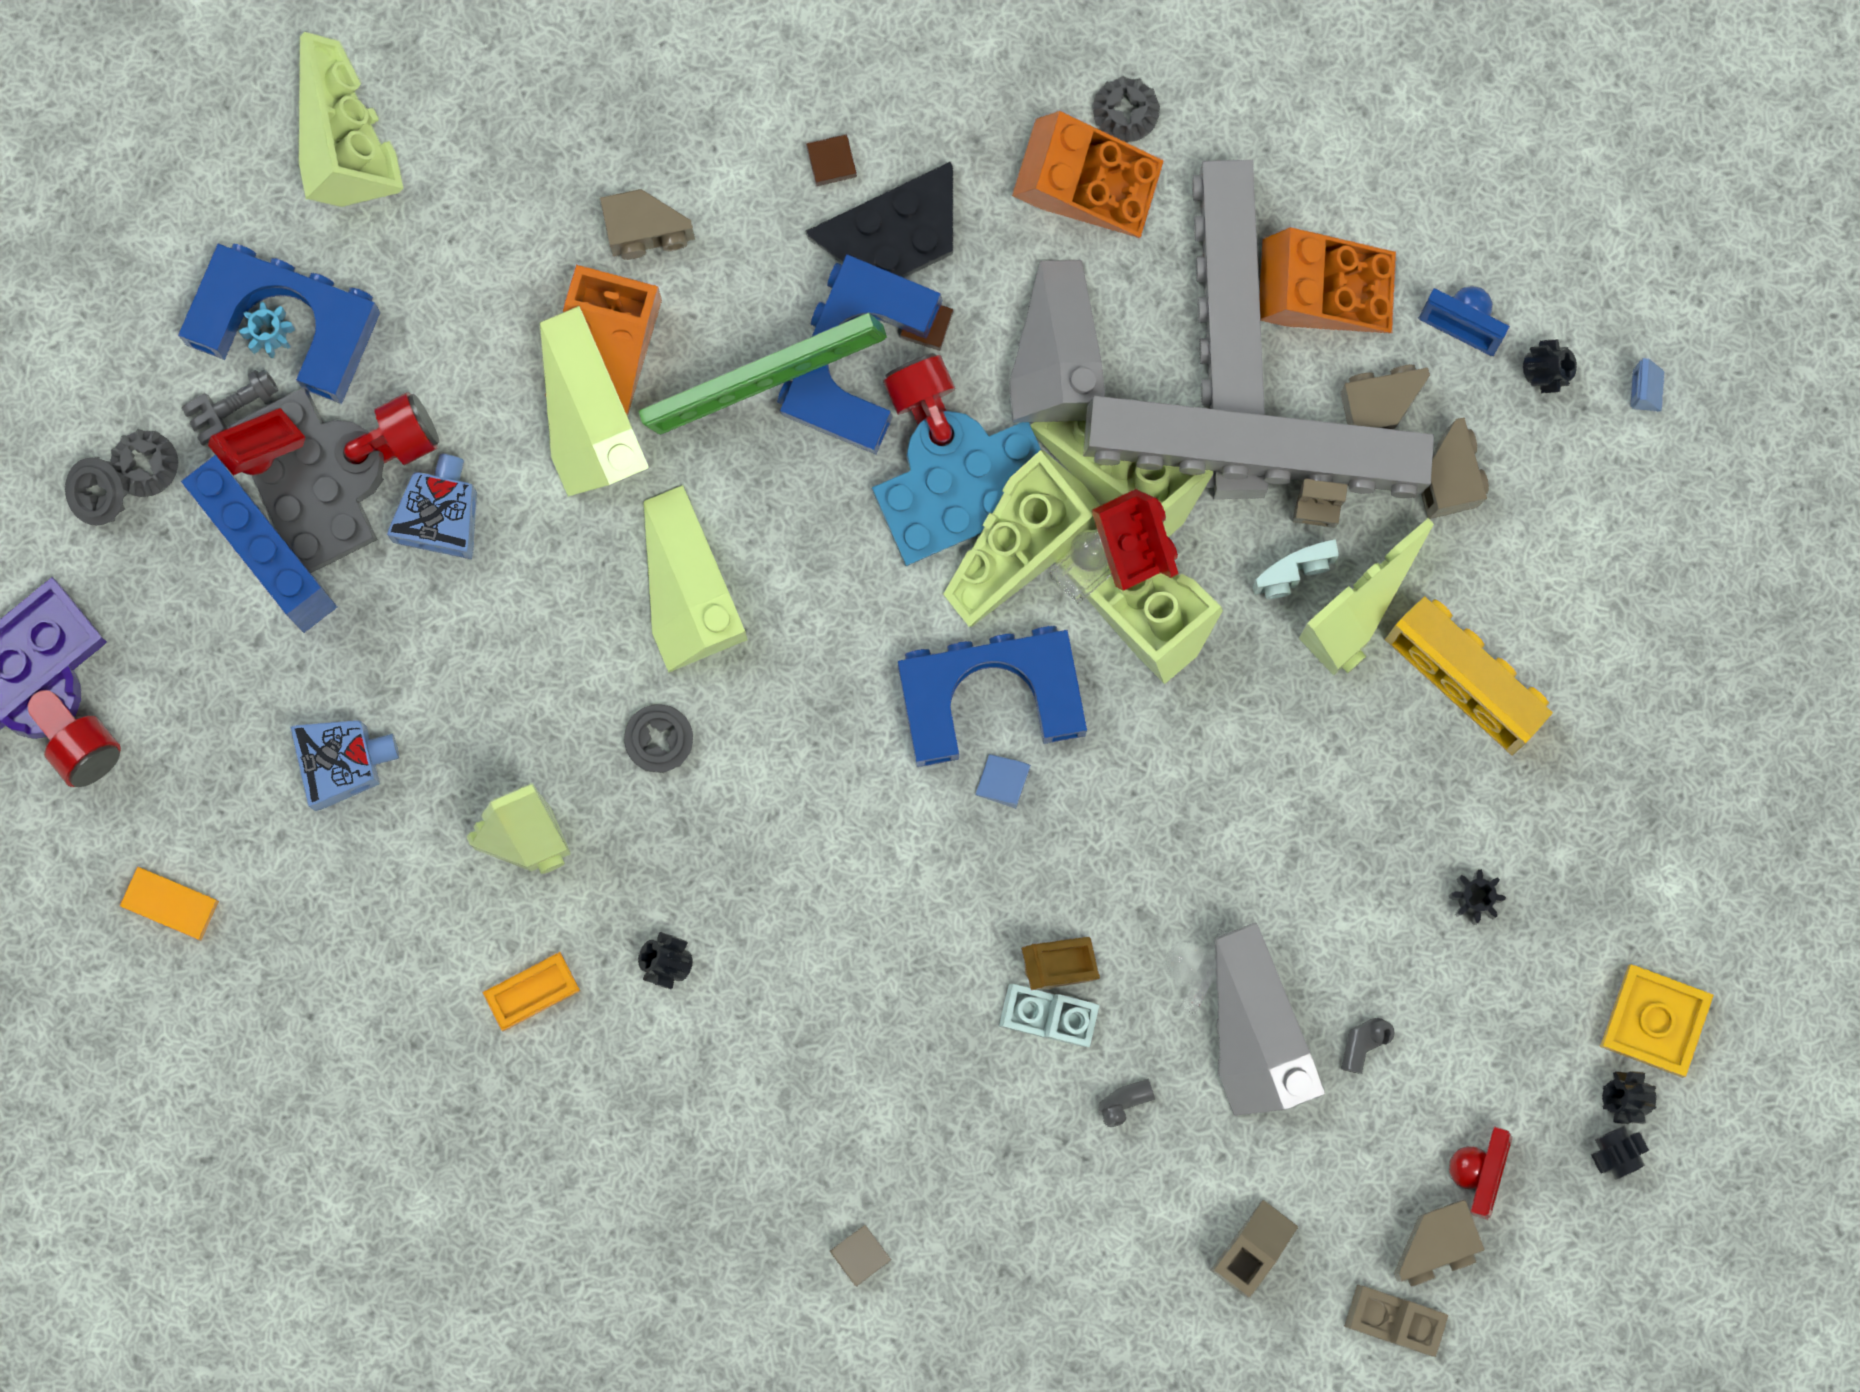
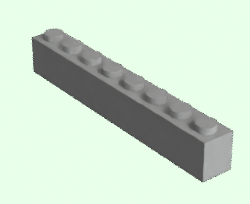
(1229, 302)
(1257, 446)

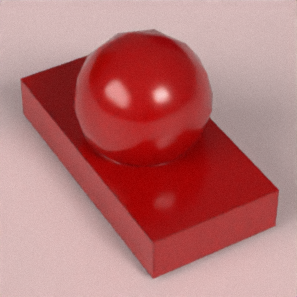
(256, 443)
(1482, 1171)

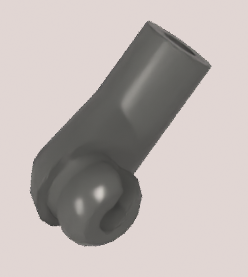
(1363, 1039)
(1123, 1098)

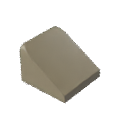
(860, 1255)

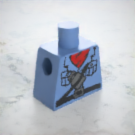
(437, 511)
(339, 760)

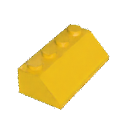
(1469, 675)

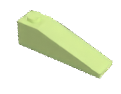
(337, 144)
(586, 419)
(1172, 488)
(1022, 537)
(687, 592)
(1352, 617)
(1159, 619)
(521, 832)

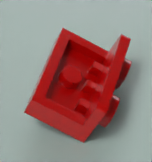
(1135, 539)

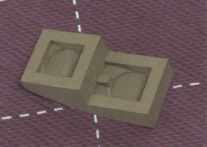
(1319, 503)
(1396, 1320)

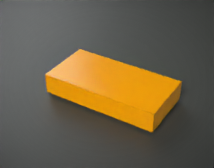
(169, 903)
(531, 991)

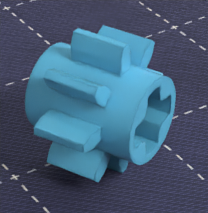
(265, 340)

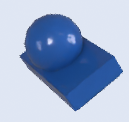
(1465, 318)

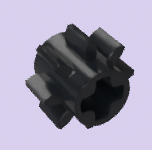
(1549, 366)
(1489, 899)
(665, 960)
(1629, 1097)
(1620, 1152)

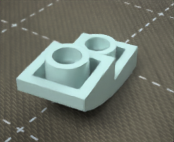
(1284, 574)
(1049, 1015)

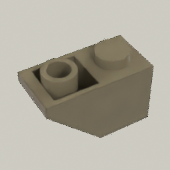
(642, 222)
(1382, 399)
(1455, 475)
(1438, 1240)
(1254, 1249)

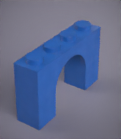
(240, 280)
(855, 291)
(259, 544)
(1039, 660)

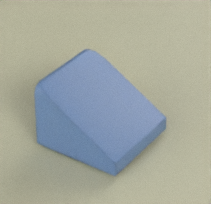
(1647, 386)
(1003, 780)

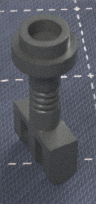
(260, 386)

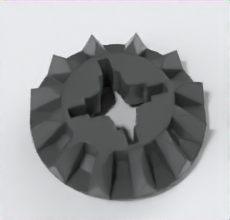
(1113, 122)
(163, 463)
(88, 506)
(662, 718)

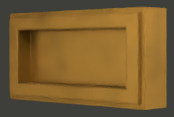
(1060, 963)

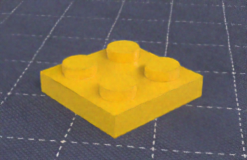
(1656, 1020)

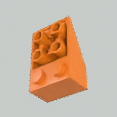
(1087, 175)
(1326, 283)
(620, 320)

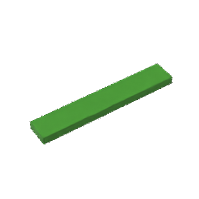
(763, 374)

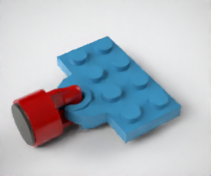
(951, 461)

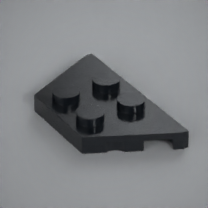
(897, 229)

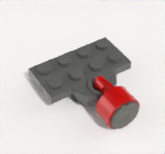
(320, 486)

